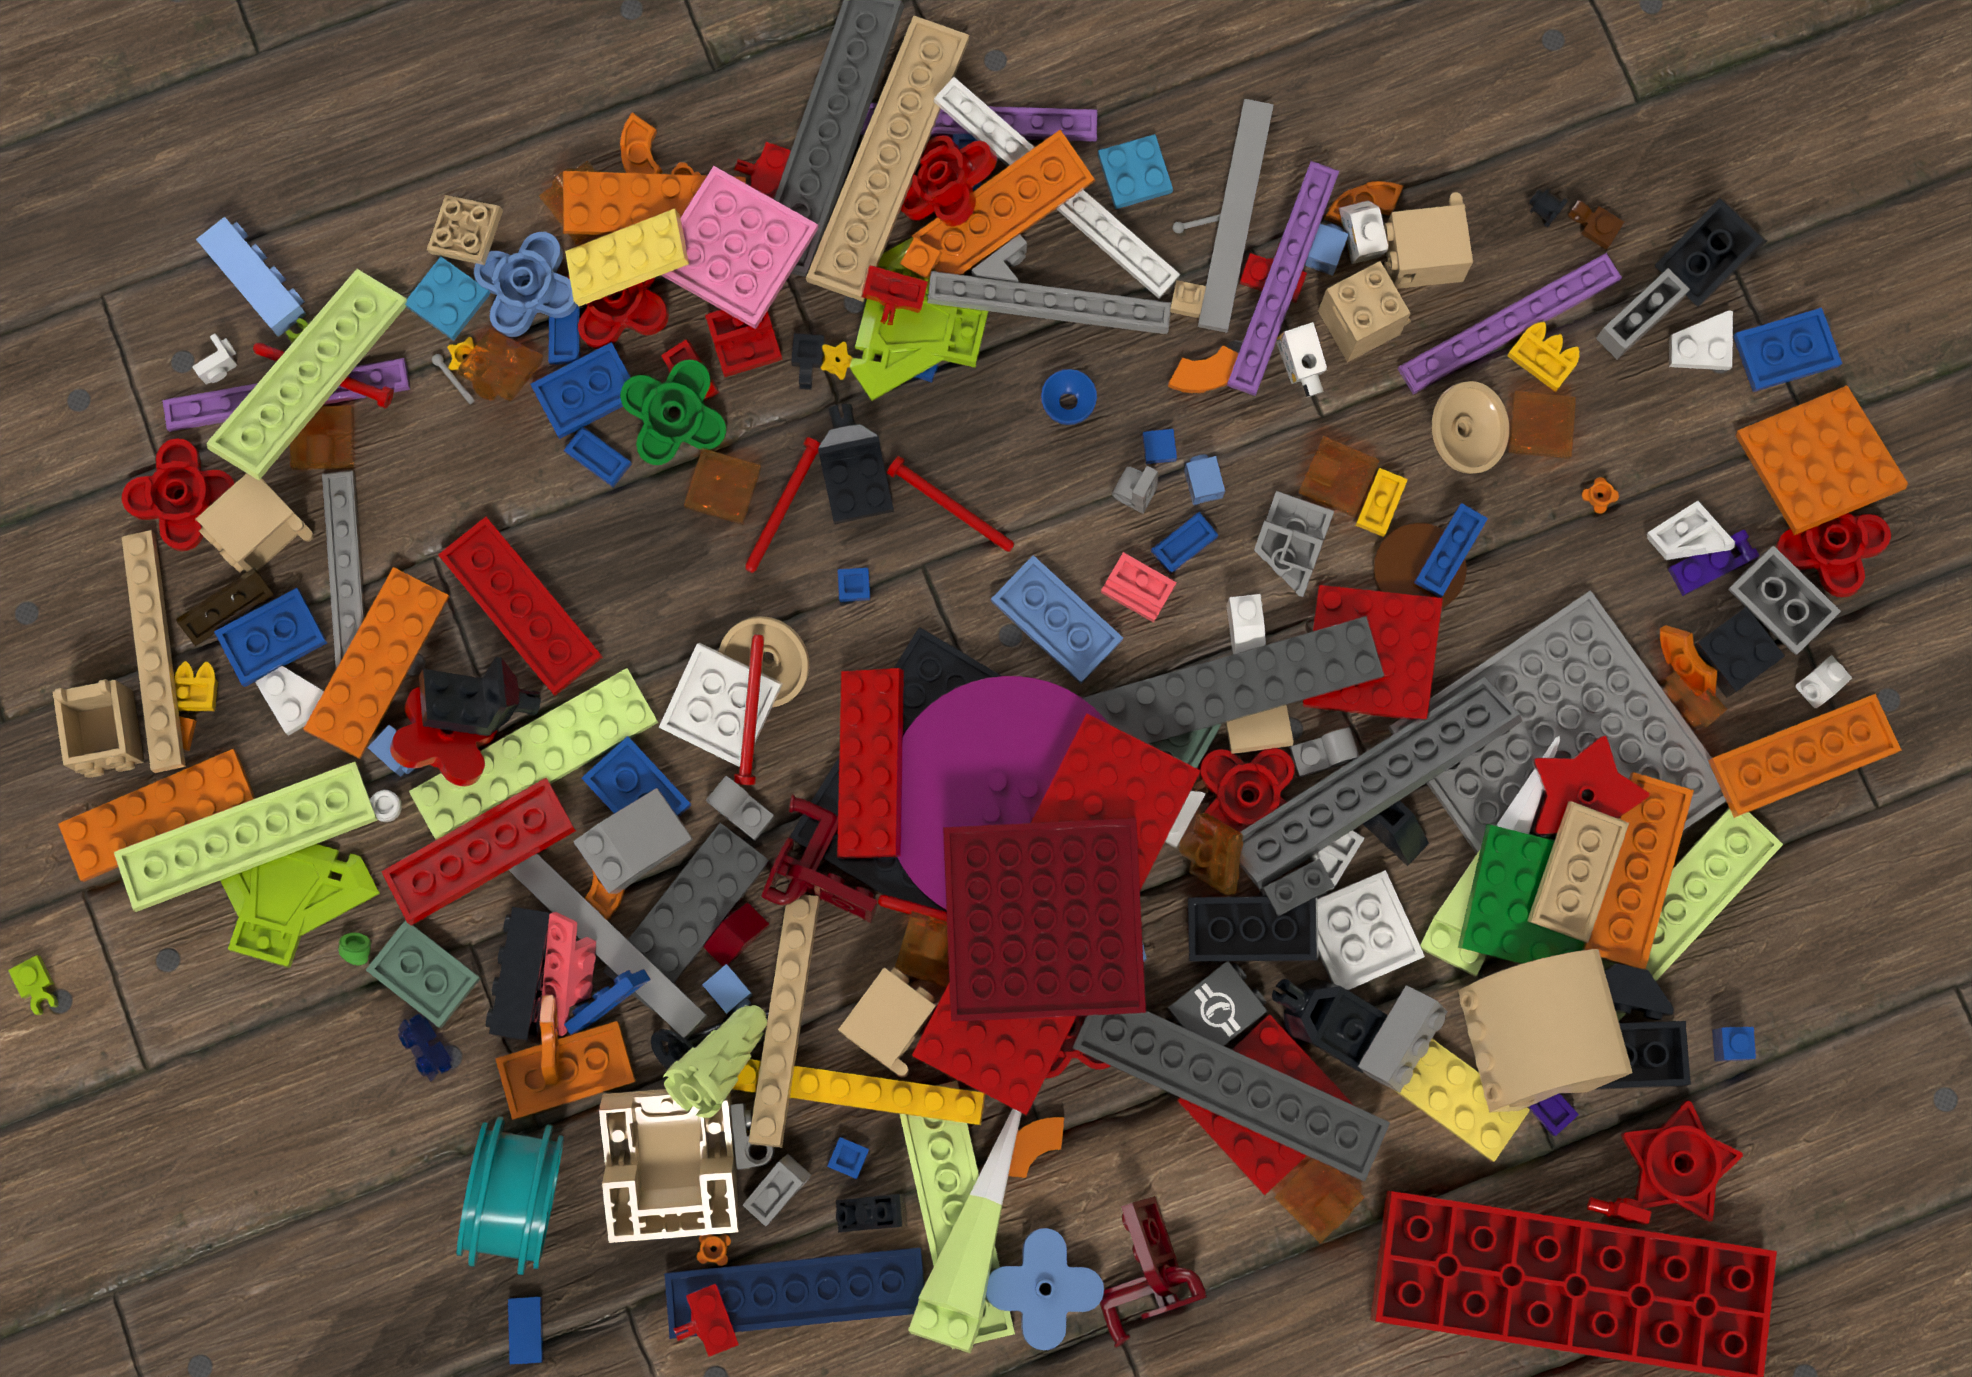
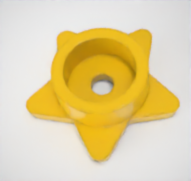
(457, 352)
(830, 363)

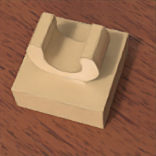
(1187, 299)

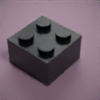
(1738, 651)

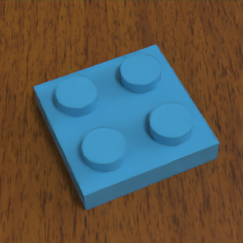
(1135, 171)
(447, 298)

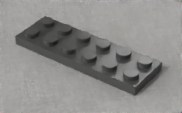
(696, 903)

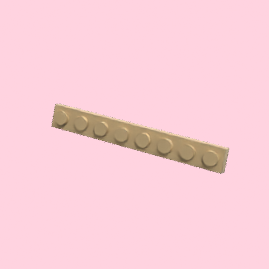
(153, 652)
(784, 1022)

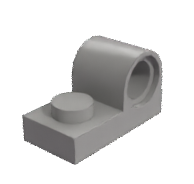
(1136, 488)
(1324, 753)
(740, 808)
(741, 1123)
(776, 1189)

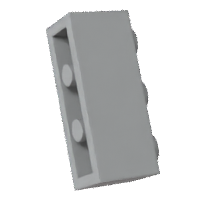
(1642, 313)
(1403, 1039)

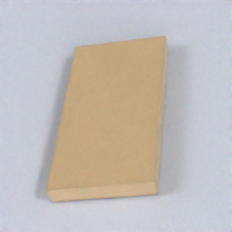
(1578, 872)

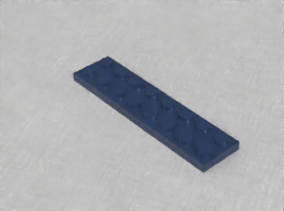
(804, 1290)

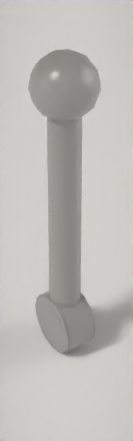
(1179, 227)
(438, 360)

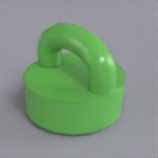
(354, 948)

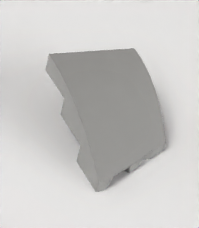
(1293, 538)

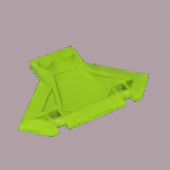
(914, 339)
(292, 898)

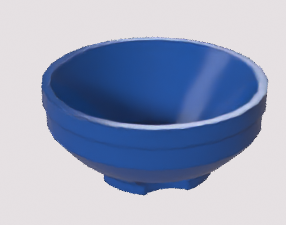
(1073, 383)

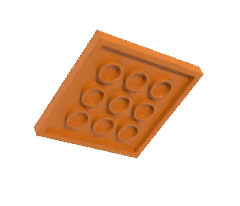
(1821, 460)

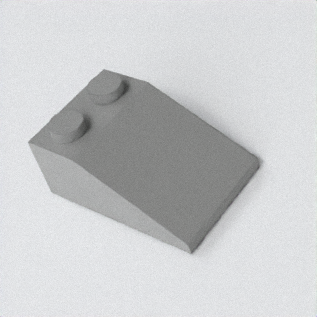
(633, 841)

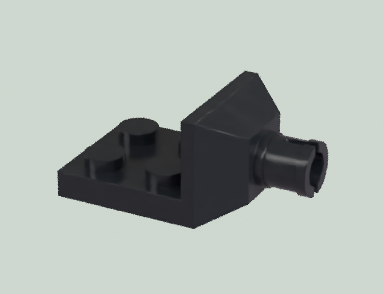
(853, 469)
(474, 703)
(1330, 1018)

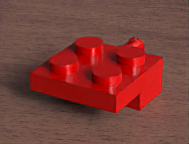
(740, 345)

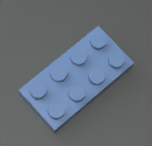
(1057, 619)

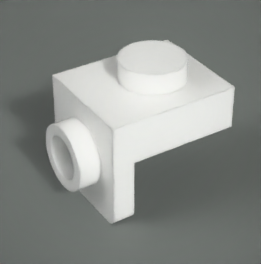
(216, 365)
(1823, 682)

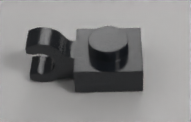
(807, 354)

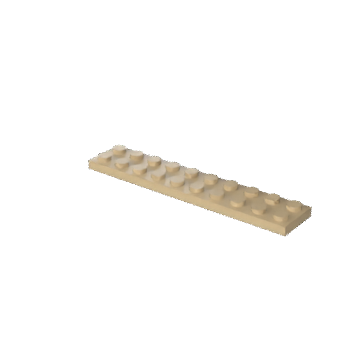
(887, 158)

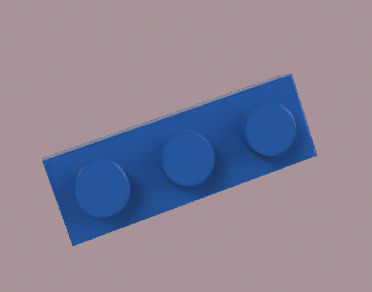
(1450, 550)
(606, 1000)

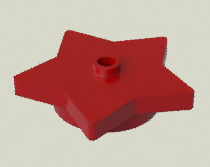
(1592, 770)
(1702, 1158)

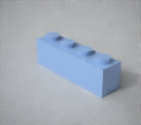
(251, 276)

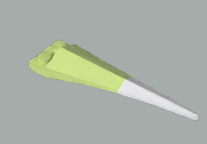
(1446, 927)
(957, 1287)

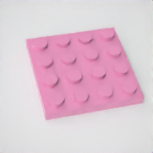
(739, 246)

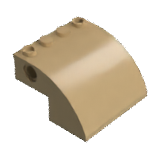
(1544, 1030)
(666, 1168)

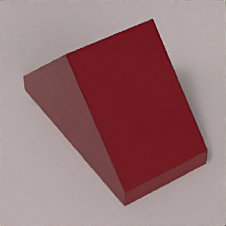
(735, 934)

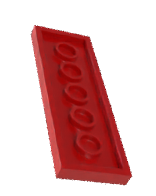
(520, 606)
(870, 763)
(478, 851)

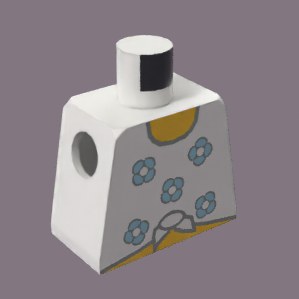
(1365, 231)
(1304, 345)

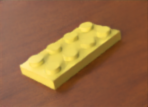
(627, 257)
(1455, 1099)

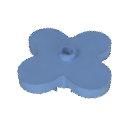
(545, 289)
(1018, 1289)

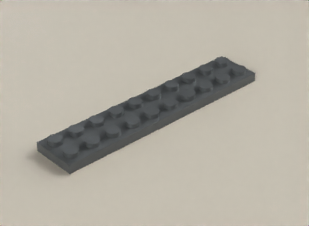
(837, 113)
(1243, 683)
(1375, 781)
(1236, 1088)

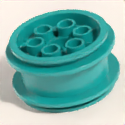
(509, 1195)

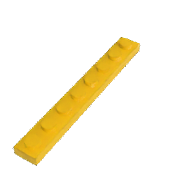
(875, 1093)

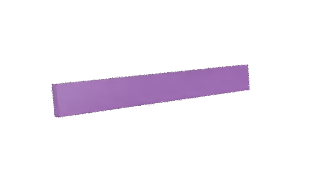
(1028, 122)
(1283, 278)
(1509, 323)
(218, 405)

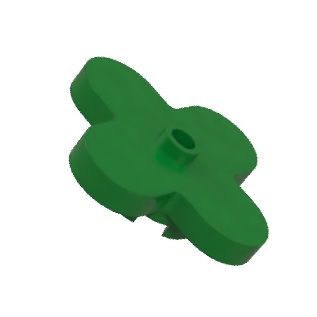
(651, 402)

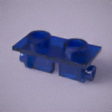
(416, 1038)

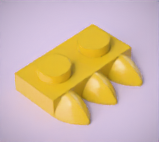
(1544, 358)
(196, 692)

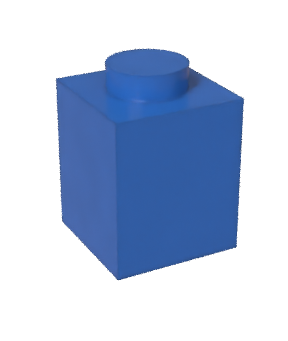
(1734, 1044)

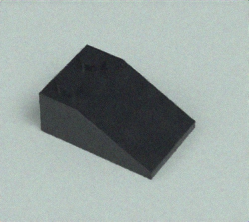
(1712, 251)

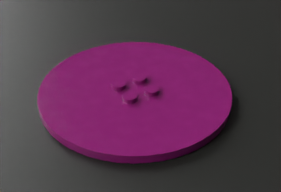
(980, 761)

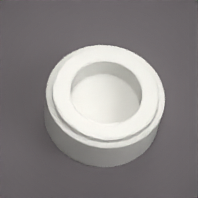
(386, 805)

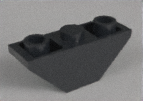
(1399, 832)
(1638, 991)
(871, 1213)

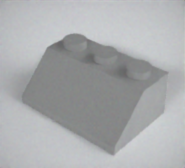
(1784, 600)

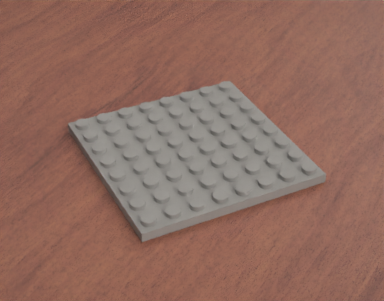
(1577, 683)

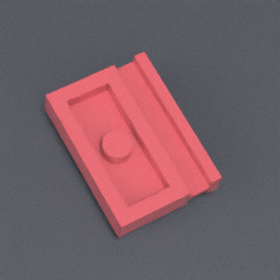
(1138, 587)

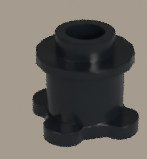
(1547, 205)

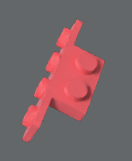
(567, 966)

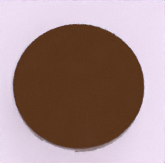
(1404, 556)

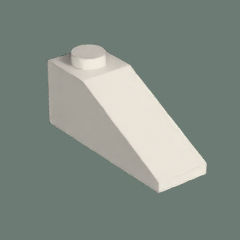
(1246, 622)

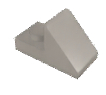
(997, 264)

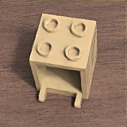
(1428, 245)
(1364, 311)
(251, 524)
(98, 728)
(889, 1019)

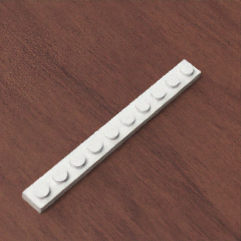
(1079, 210)

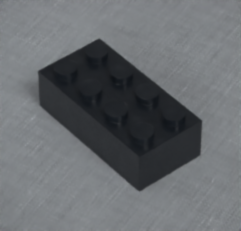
(1251, 930)
(521, 977)
(1655, 1054)

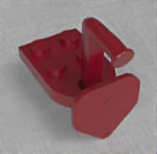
(803, 873)
(1160, 1266)

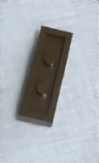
(224, 606)

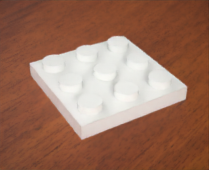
(712, 703)
(1364, 932)

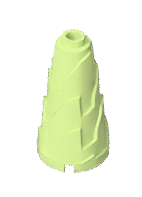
(712, 1068)

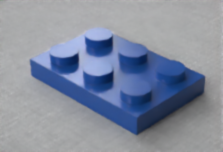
(1787, 349)
(582, 390)
(270, 637)
(629, 775)

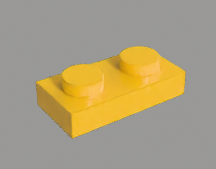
(1381, 502)

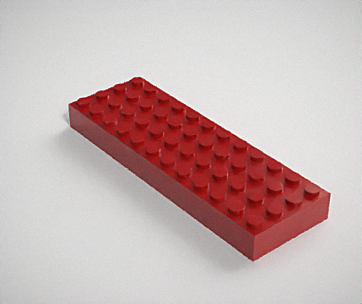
(1099, 779)
(1574, 1286)

